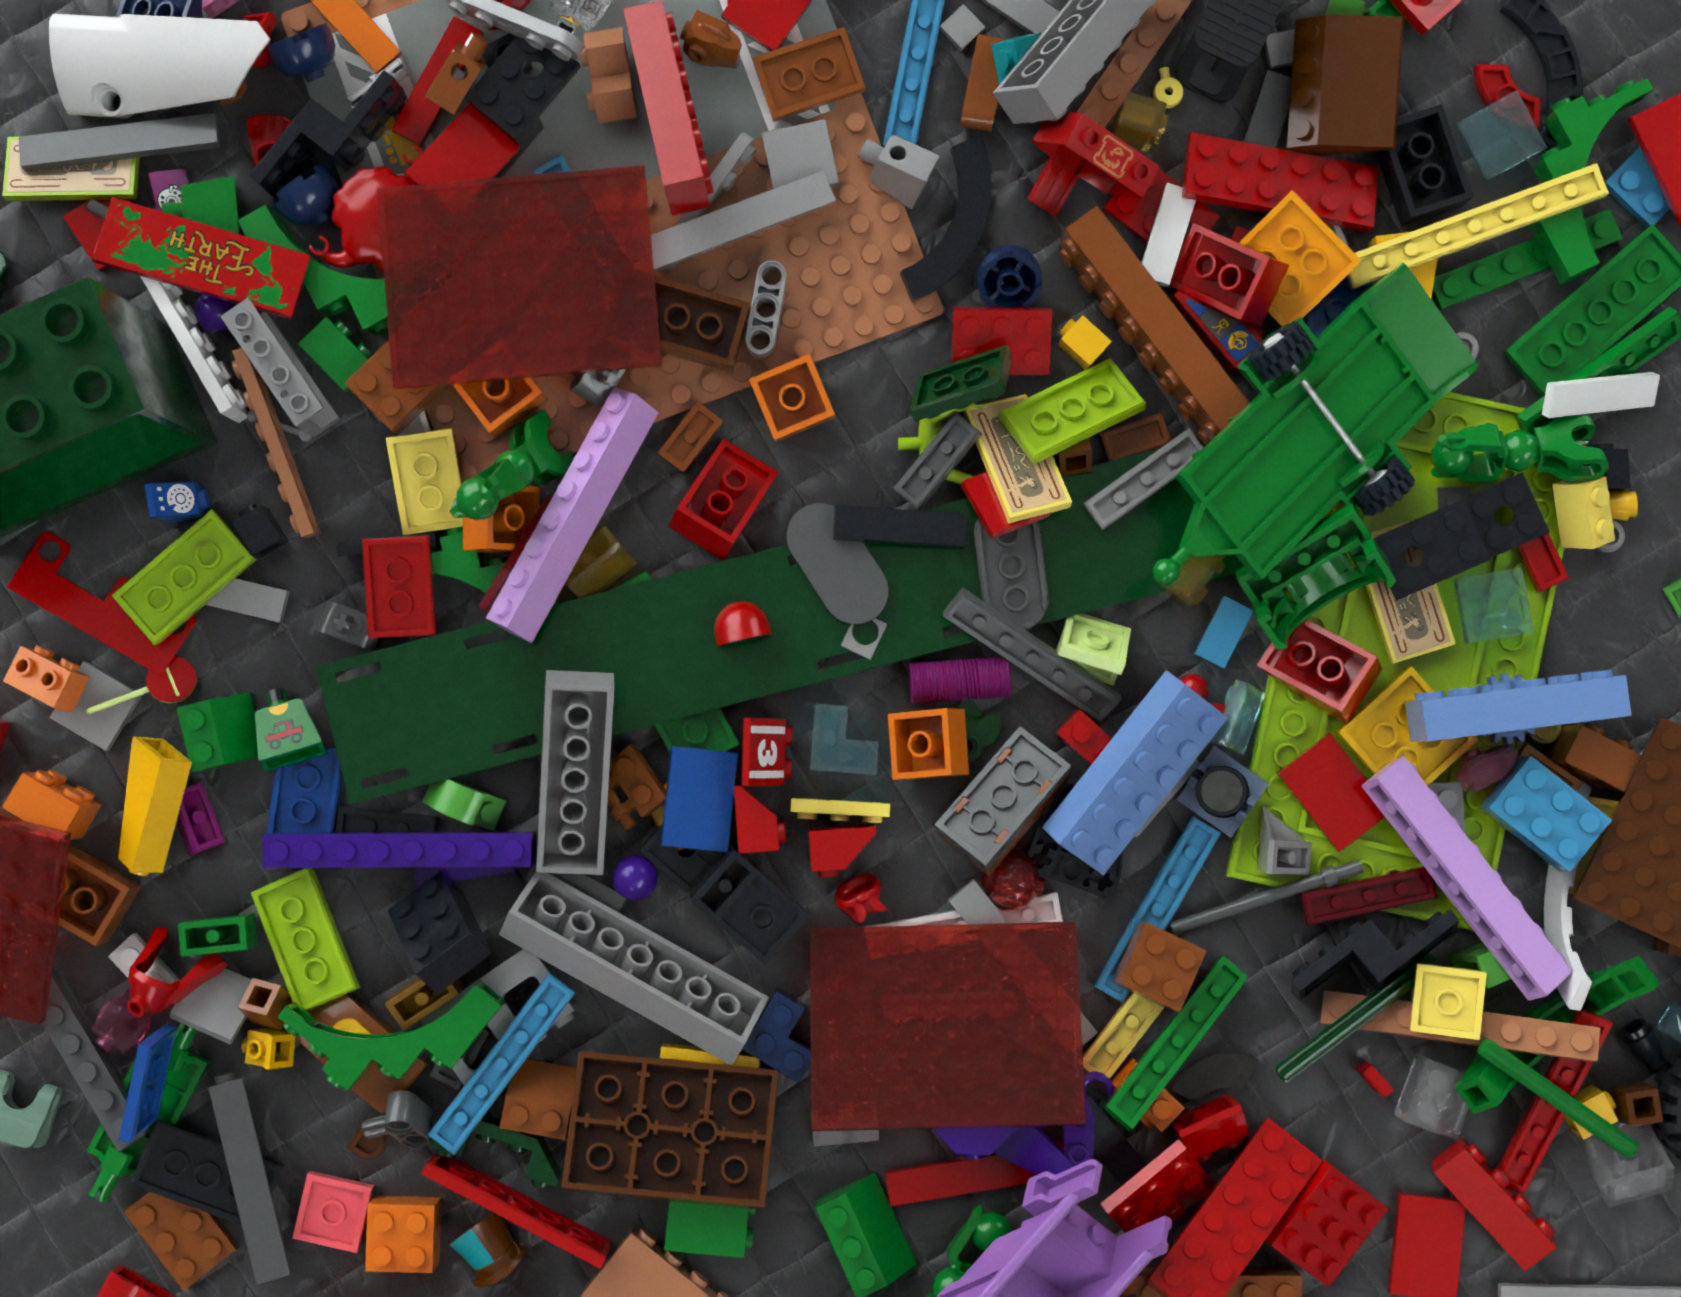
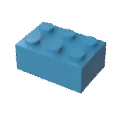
(1545, 813)

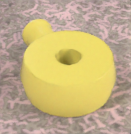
(1168, 84)

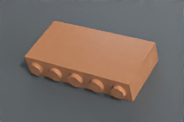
(646, 1270)

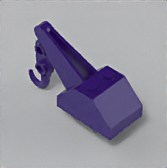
(1030, 1145)

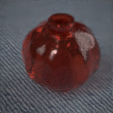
(1013, 882)

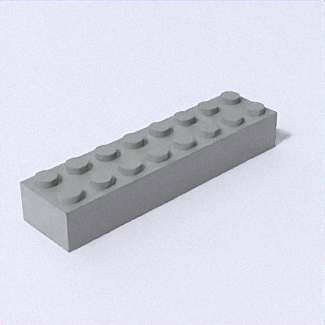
(634, 966)

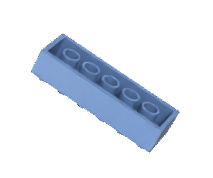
(1526, 706)
(1134, 773)

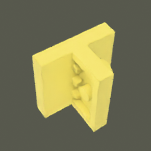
(1448, 1001)

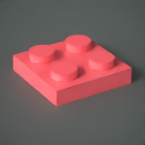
(333, 1211)

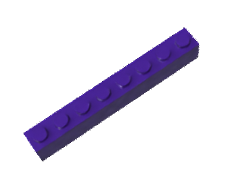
(399, 849)

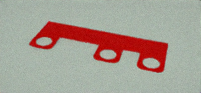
(98, 618)

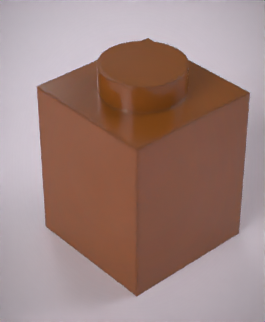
(264, 1003)

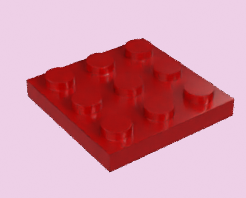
(1159, 1189)
(1326, 1223)

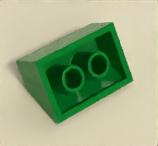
(865, 1235)

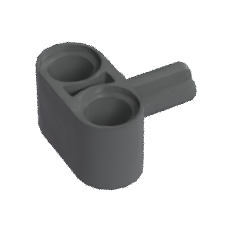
(596, 386)
(346, 625)
(404, 1119)

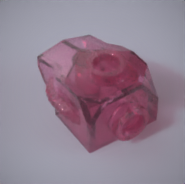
(1485, 767)
(118, 1027)

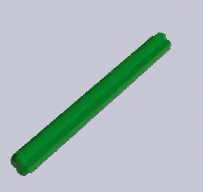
(1557, 1097)

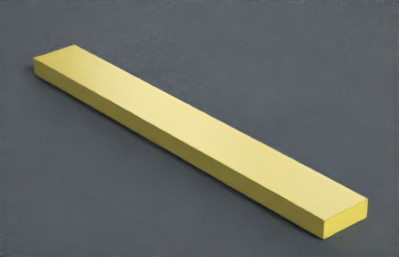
(1479, 224)

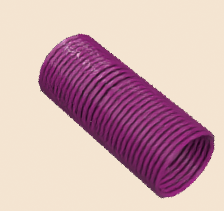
(949, 681)

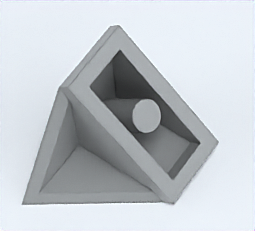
(1281, 847)

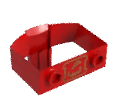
(1086, 151)

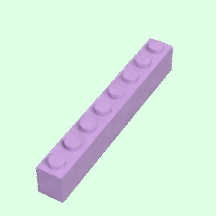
(572, 514)
(1467, 879)

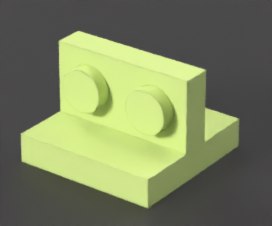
(1095, 646)

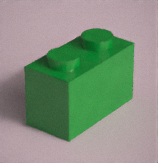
(334, 351)
(217, 934)

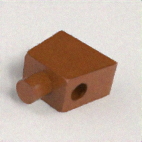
(454, 83)

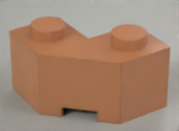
(610, 75)

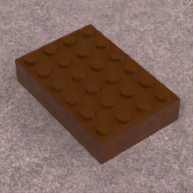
(1639, 854)
(670, 1130)

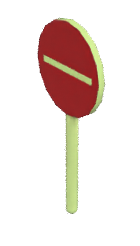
(171, 687)

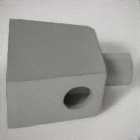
(899, 168)

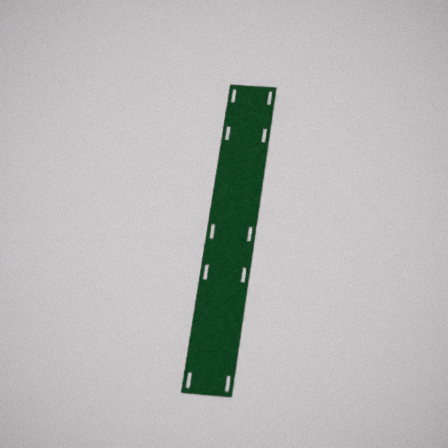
(447, 704)

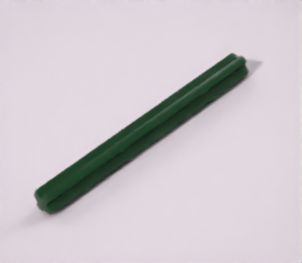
(1351, 1021)

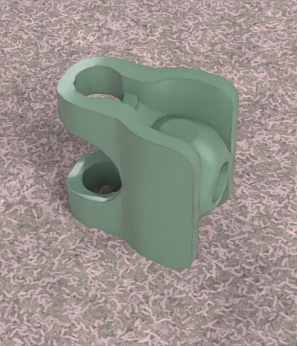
(31, 1124)

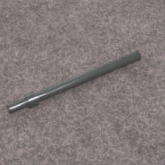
(1328, 876)

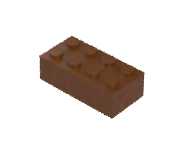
(700, 324)

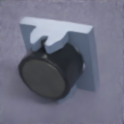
(1220, 790)

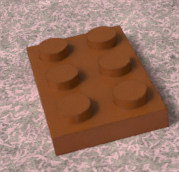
(808, 74)
(181, 1236)

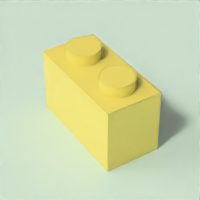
(1583, 513)

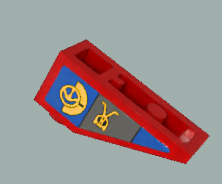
(1223, 334)

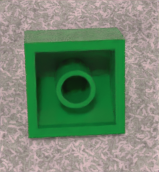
(219, 731)

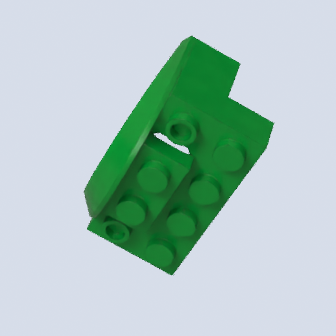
(1316, 574)

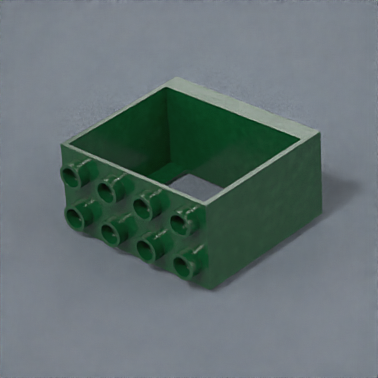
(88, 401)

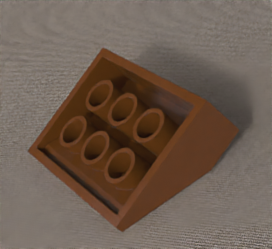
(1345, 84)

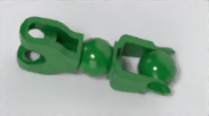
(1550, 449)
(526, 461)
(983, 1230)

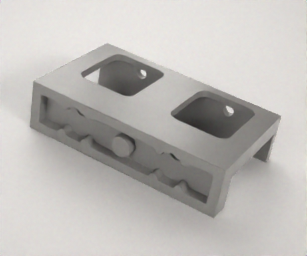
(281, 368)
(501, 980)

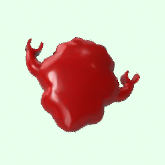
(358, 217)

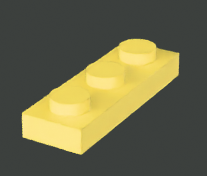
(840, 809)
(1120, 1035)

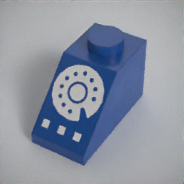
(177, 501)

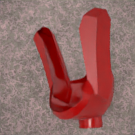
(155, 996)

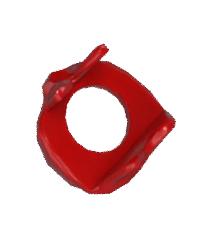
(860, 897)

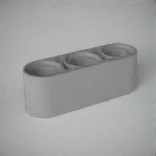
(763, 294)

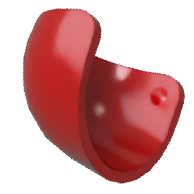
(263, 133)
(739, 622)

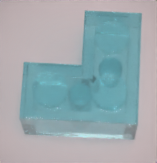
(831, 748)

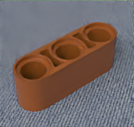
(979, 100)

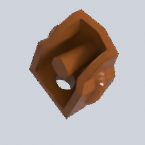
(710, 41)

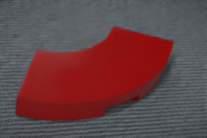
(1495, 82)

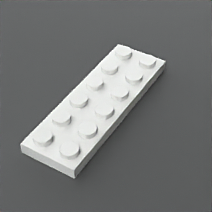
(198, 349)

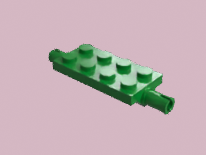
(182, 1080)

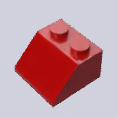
(756, 823)
(837, 847)
(1211, 1127)

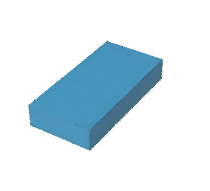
(1223, 632)

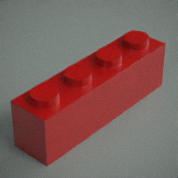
(1494, 1204)

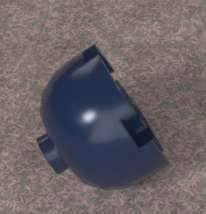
(304, 53)
(308, 198)
(1009, 278)

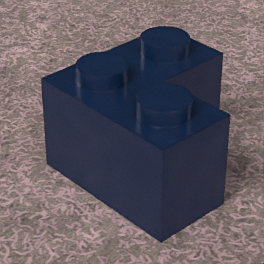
(772, 1039)

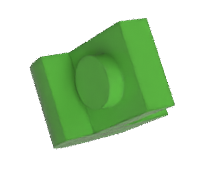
(464, 803)

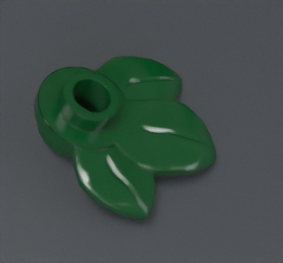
(979, 729)

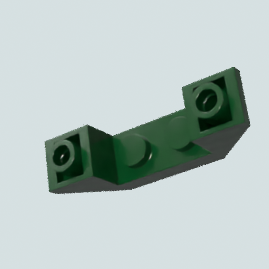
(541, 1166)

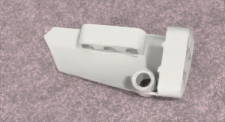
(149, 61)

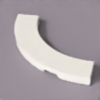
(1558, 929)

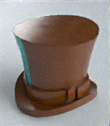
(489, 1249)

